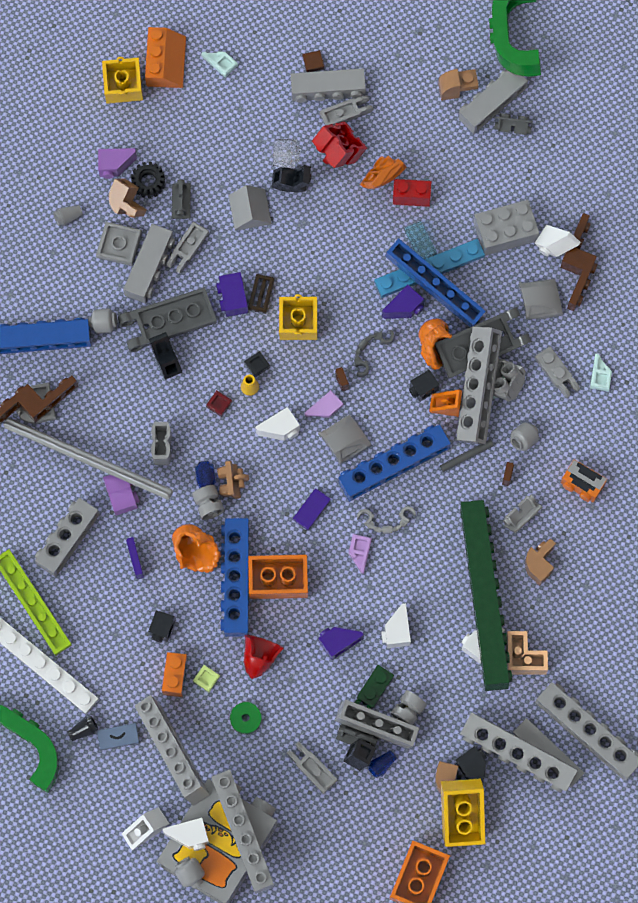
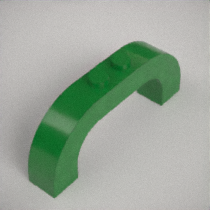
(513, 60)
(48, 766)

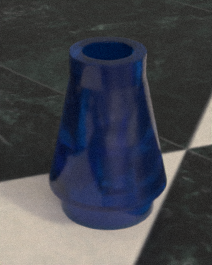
(381, 764)

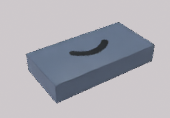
(118, 736)

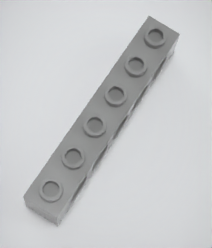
(485, 379)
(476, 723)
(592, 742)
(172, 750)
(242, 831)

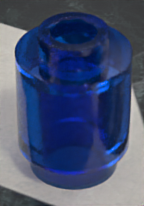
(205, 474)

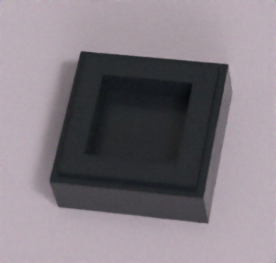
(257, 364)

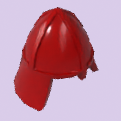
(259, 655)

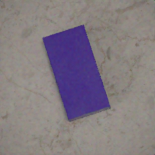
(311, 509)
(134, 558)

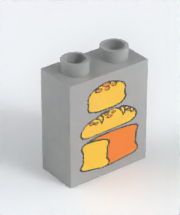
(221, 857)

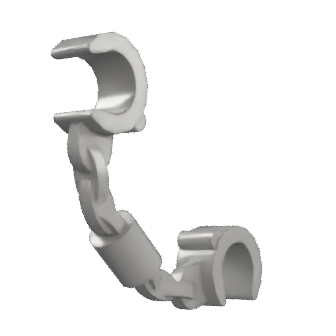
(386, 529)

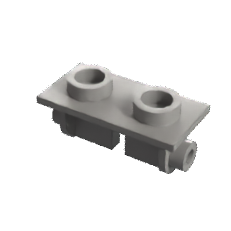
(517, 519)

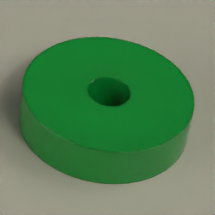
(249, 726)

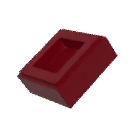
(219, 403)

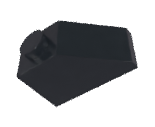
(472, 764)

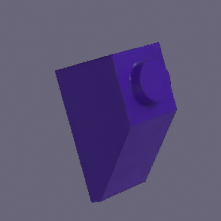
(404, 305)
(338, 640)

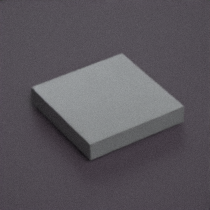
(119, 243)

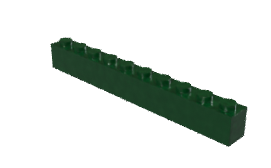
(484, 595)

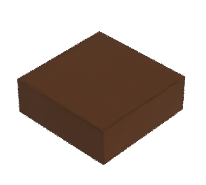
(313, 61)
(341, 378)
(508, 474)

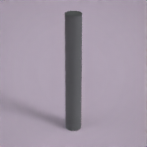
(467, 455)

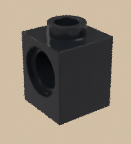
(424, 386)
(161, 626)
(359, 754)

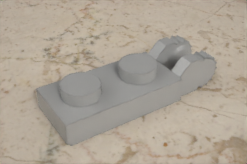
(345, 111)
(188, 246)
(556, 371)
(313, 769)

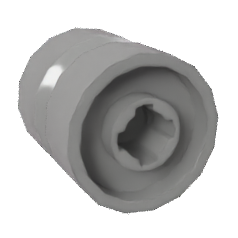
(208, 503)
(409, 708)

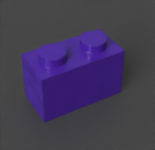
(233, 294)

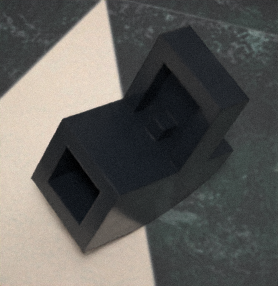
(291, 179)
(165, 355)

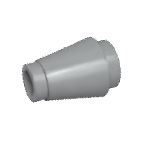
(67, 214)

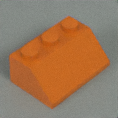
(165, 58)

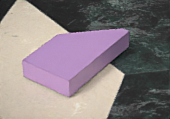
(325, 406)
(359, 551)

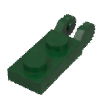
(374, 687)

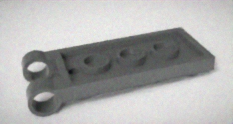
(171, 316)
(454, 351)

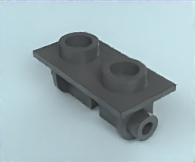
(505, 123)
(181, 200)
(350, 735)

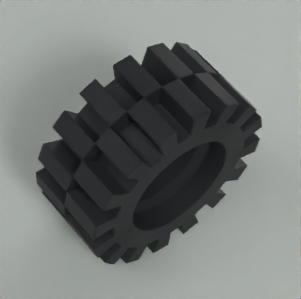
(152, 170)

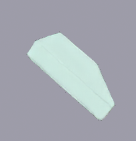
(221, 62)
(600, 375)

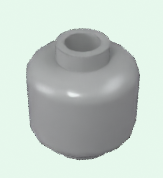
(103, 320)
(524, 436)
(189, 872)

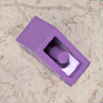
(115, 161)

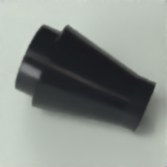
(84, 728)

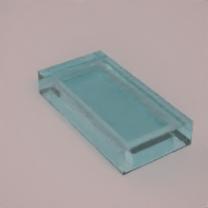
(420, 240)

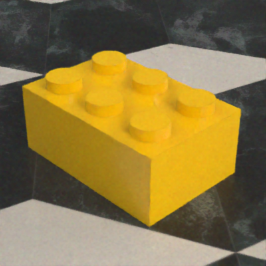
(463, 812)

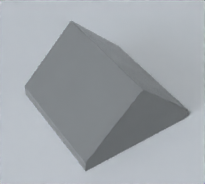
(249, 208)

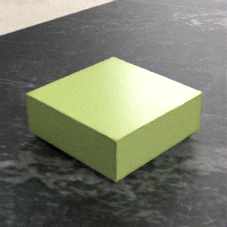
(206, 678)

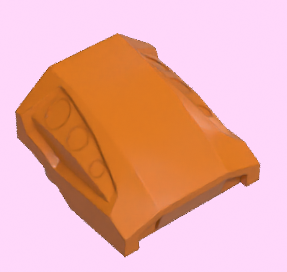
(383, 172)

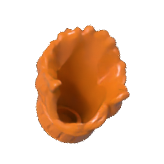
(430, 333)
(195, 549)

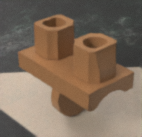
(235, 480)

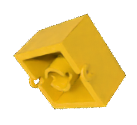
(122, 80)
(298, 318)

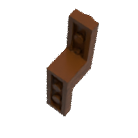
(579, 263)
(33, 404)

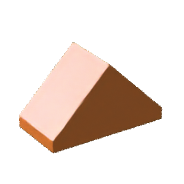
(446, 403)

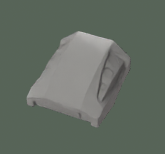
(541, 299)
(513, 382)
(345, 439)

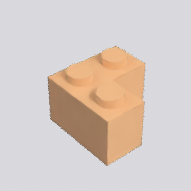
(524, 661)

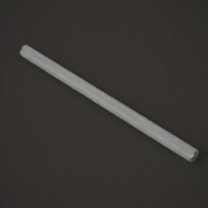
(88, 458)

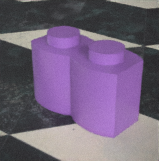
(121, 495)

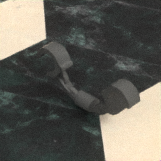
(362, 345)

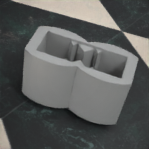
(161, 443)

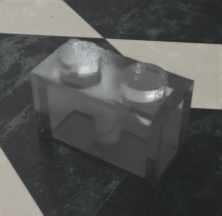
(286, 153)

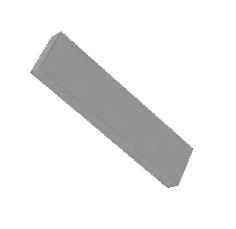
(534, 736)

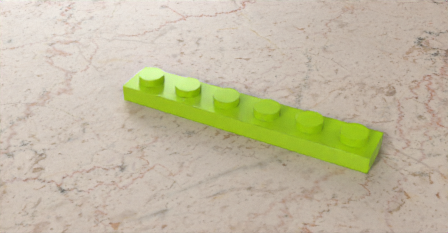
(33, 603)

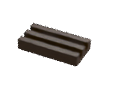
(257, 308)

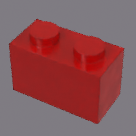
(411, 192)

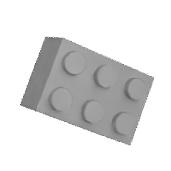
(506, 227)

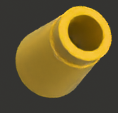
(249, 385)

